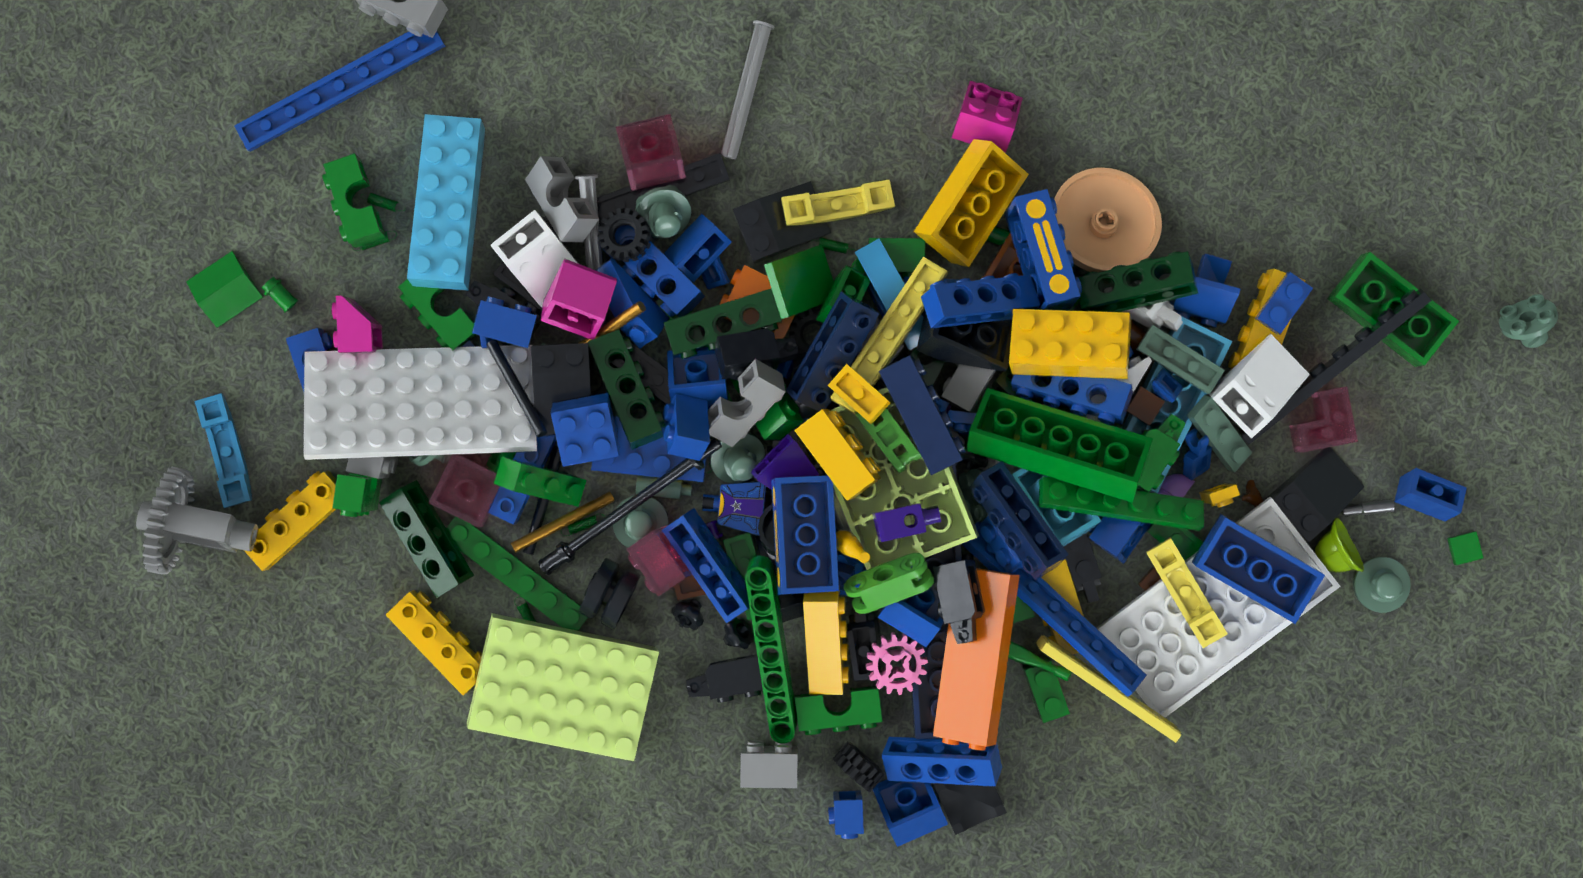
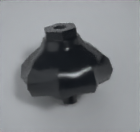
(974, 460)
(688, 614)
(738, 633)

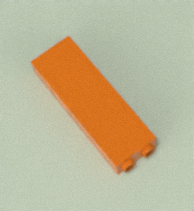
(976, 670)

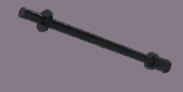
(566, 551)

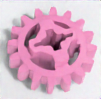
(888, 672)

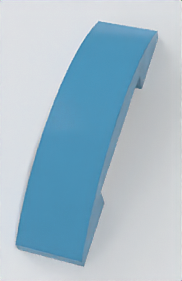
(886, 281)
(226, 450)

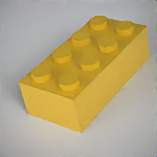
(971, 202)
(1070, 343)

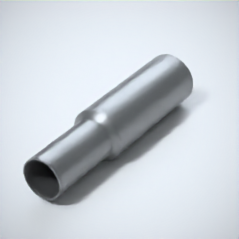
(1370, 508)

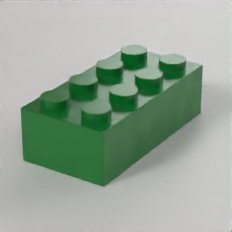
(1373, 288)

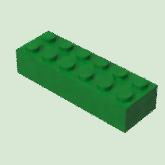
(1059, 444)

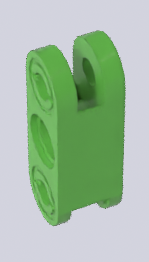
(889, 583)

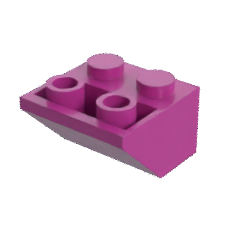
(987, 115)
(578, 299)
(355, 327)

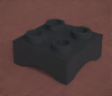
(969, 804)

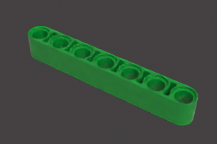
(771, 638)

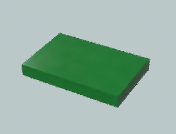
(799, 281)

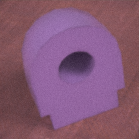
(1176, 485)

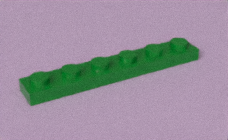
(1146, 507)
(516, 574)

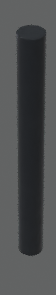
(516, 388)
(542, 504)

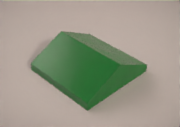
(224, 289)

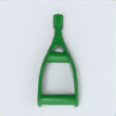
(1026, 657)

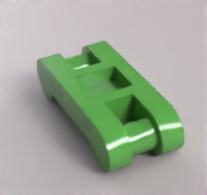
(889, 436)

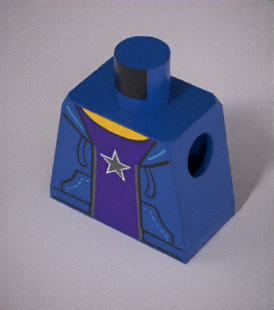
(738, 505)

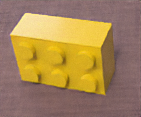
(839, 453)

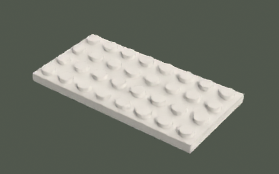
(414, 403)
(1164, 646)

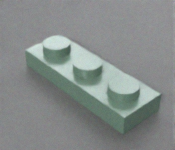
(1180, 359)
(1222, 435)

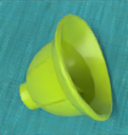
(1338, 550)

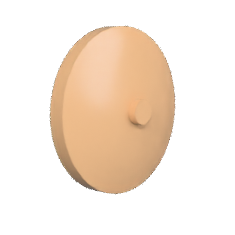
(1107, 219)

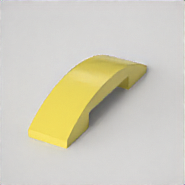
(838, 204)
(1186, 593)

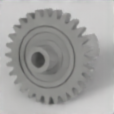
(173, 522)

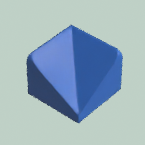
(1213, 268)

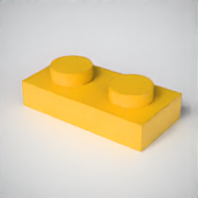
(859, 394)
(1220, 495)

